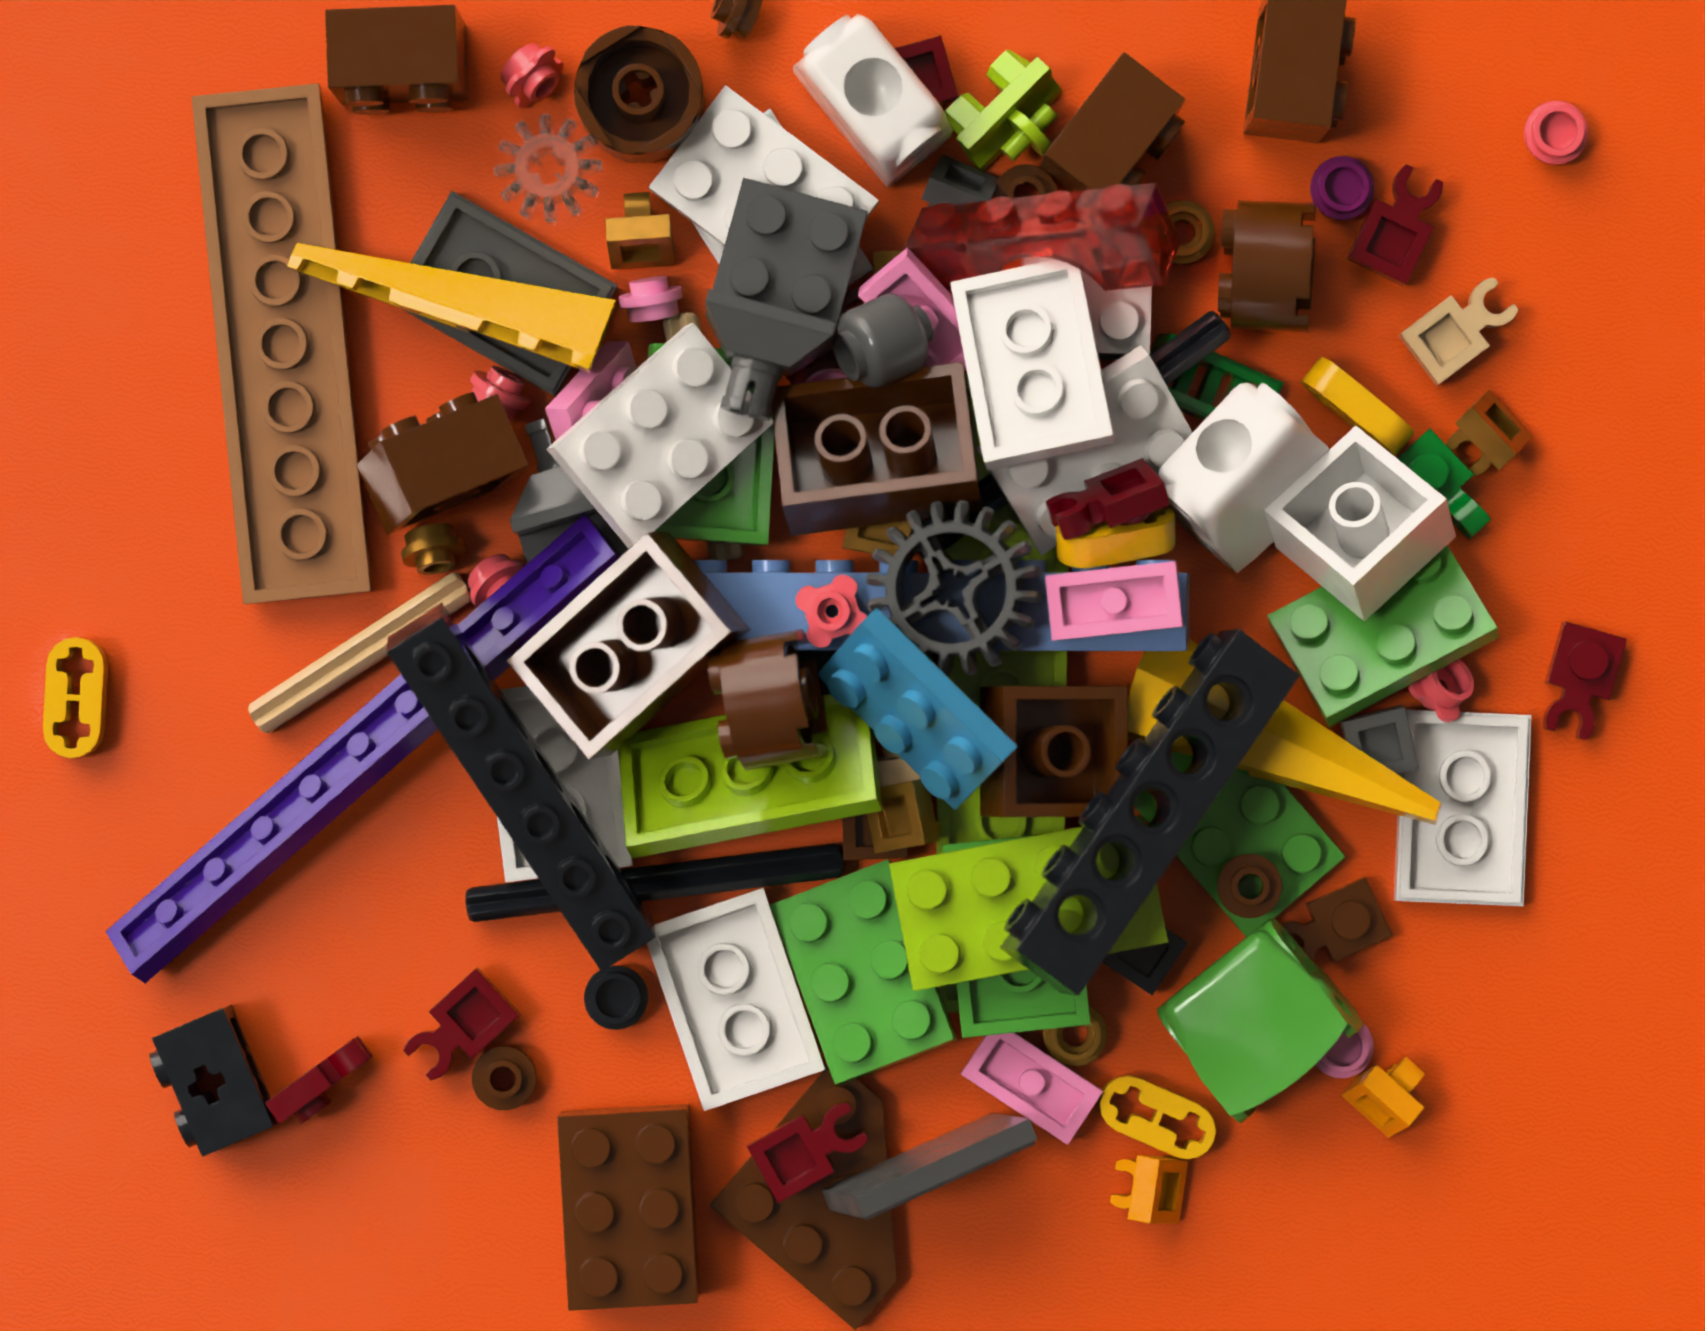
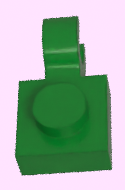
(1446, 474)

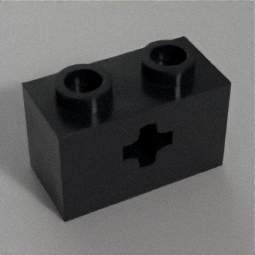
(222, 1047)

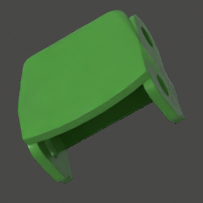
(1258, 1019)

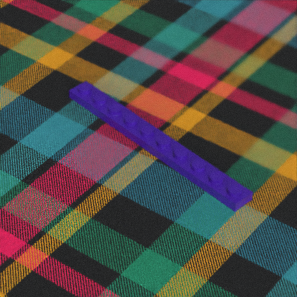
(346, 763)

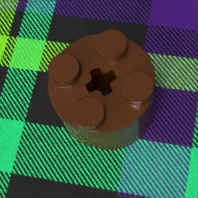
(651, 59)
(1269, 265)
(769, 700)

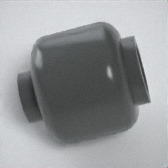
(882, 340)

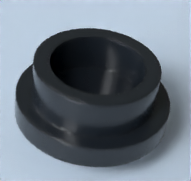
(616, 997)

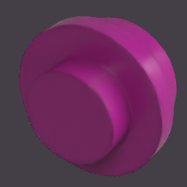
(1342, 188)

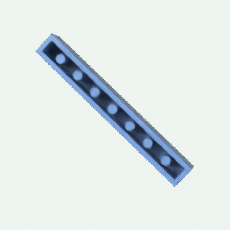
(769, 604)

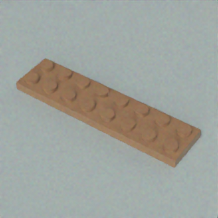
(281, 346)

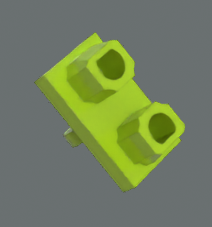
(1013, 118)

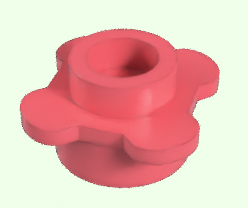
(531, 74)
(815, 602)
(1445, 690)

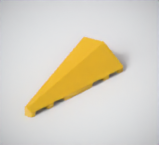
(531, 317)
(1289, 748)

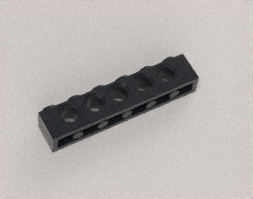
(1255, 689)
(521, 786)

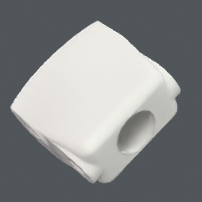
(873, 97)
(1236, 468)

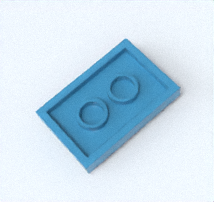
(915, 710)

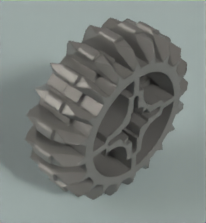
(1003, 560)

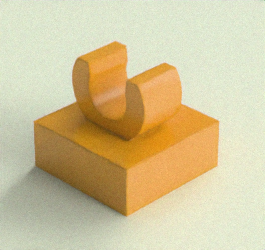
(1385, 1096)
(1155, 1188)

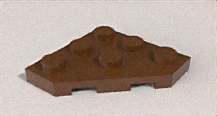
(831, 1254)

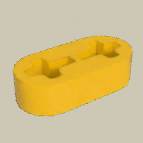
(1356, 405)
(1120, 543)
(59, 697)
(1151, 1131)

